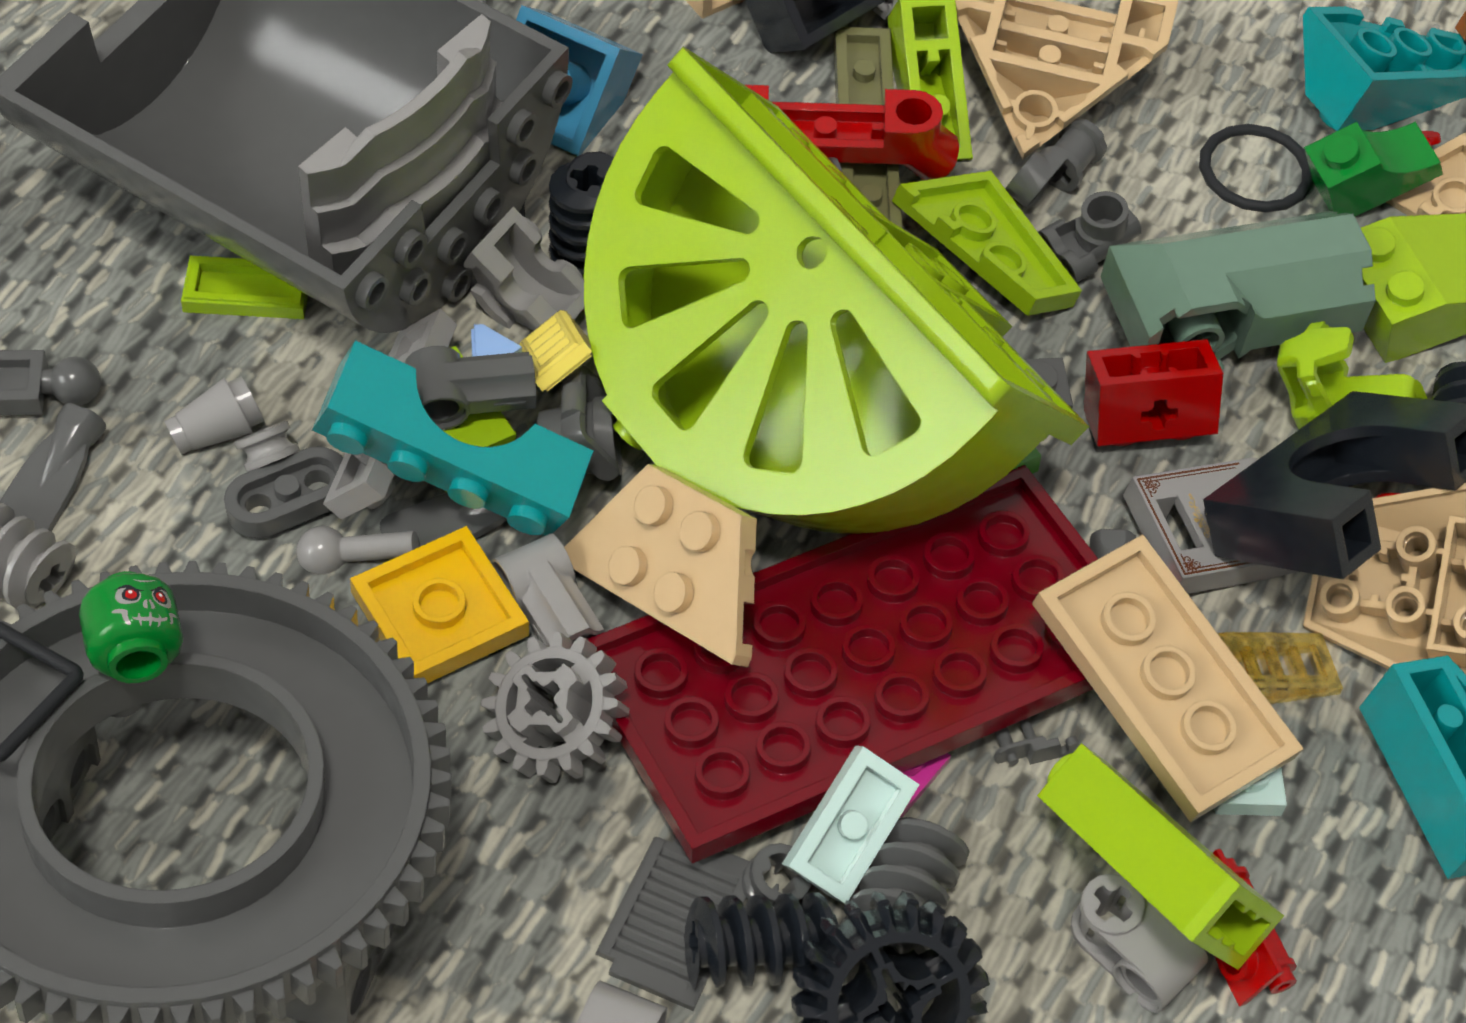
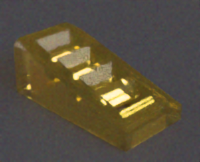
(1277, 686)

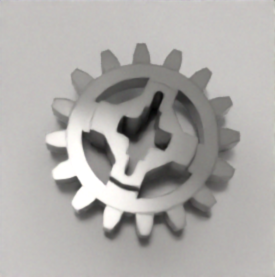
(582, 697)

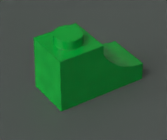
(1368, 168)

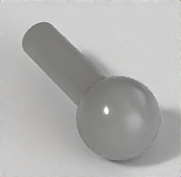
(326, 550)

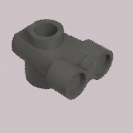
(1086, 239)

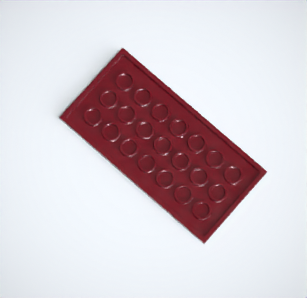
(862, 642)

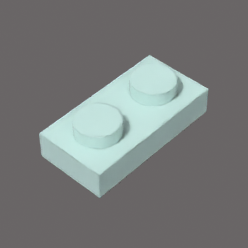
(850, 824)

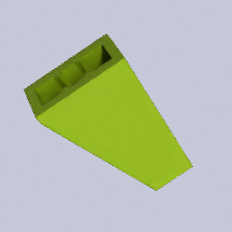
(1159, 857)

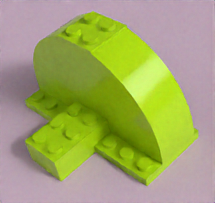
(789, 332)

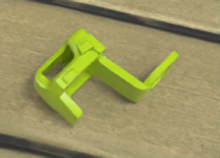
(1317, 373)

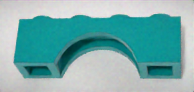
(379, 413)

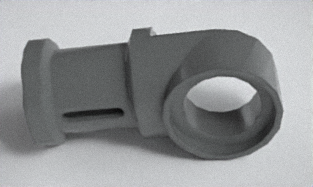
(1059, 164)

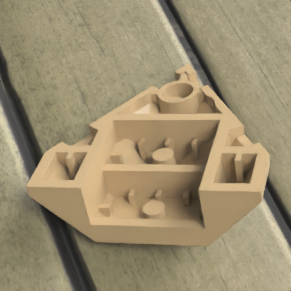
(1059, 58)

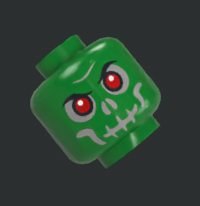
(131, 626)

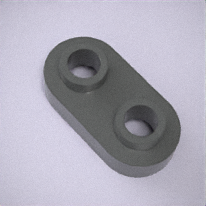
(283, 490)

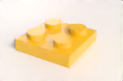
(441, 605)

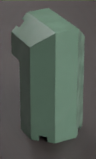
(1242, 283)

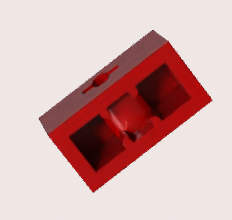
(1152, 392)

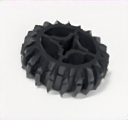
(942, 972)

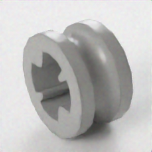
(266, 446)

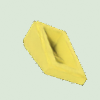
(556, 349)

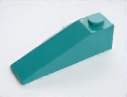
(1377, 70)

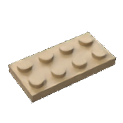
(1167, 677)

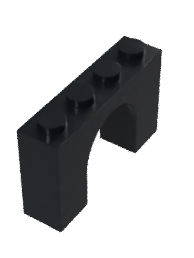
(1296, 499)

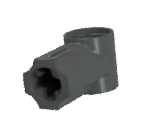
(471, 385)

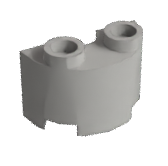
(518, 278)

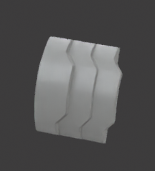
(414, 154)

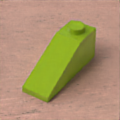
(930, 60)

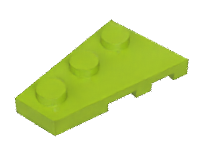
(992, 236)

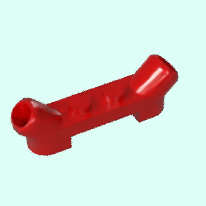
(899, 132)

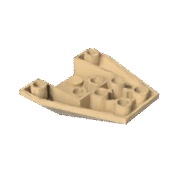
(1410, 593)

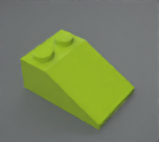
(1416, 282)

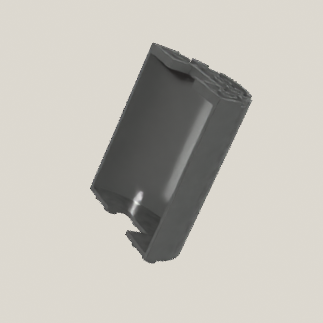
(226, 98)

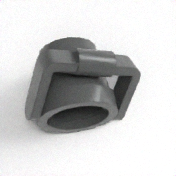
(587, 422)

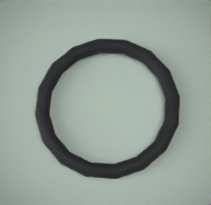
(1251, 204)

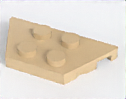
(675, 558)

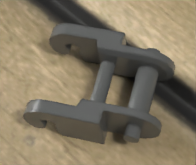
(1034, 748)

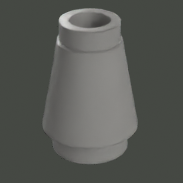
(215, 416)

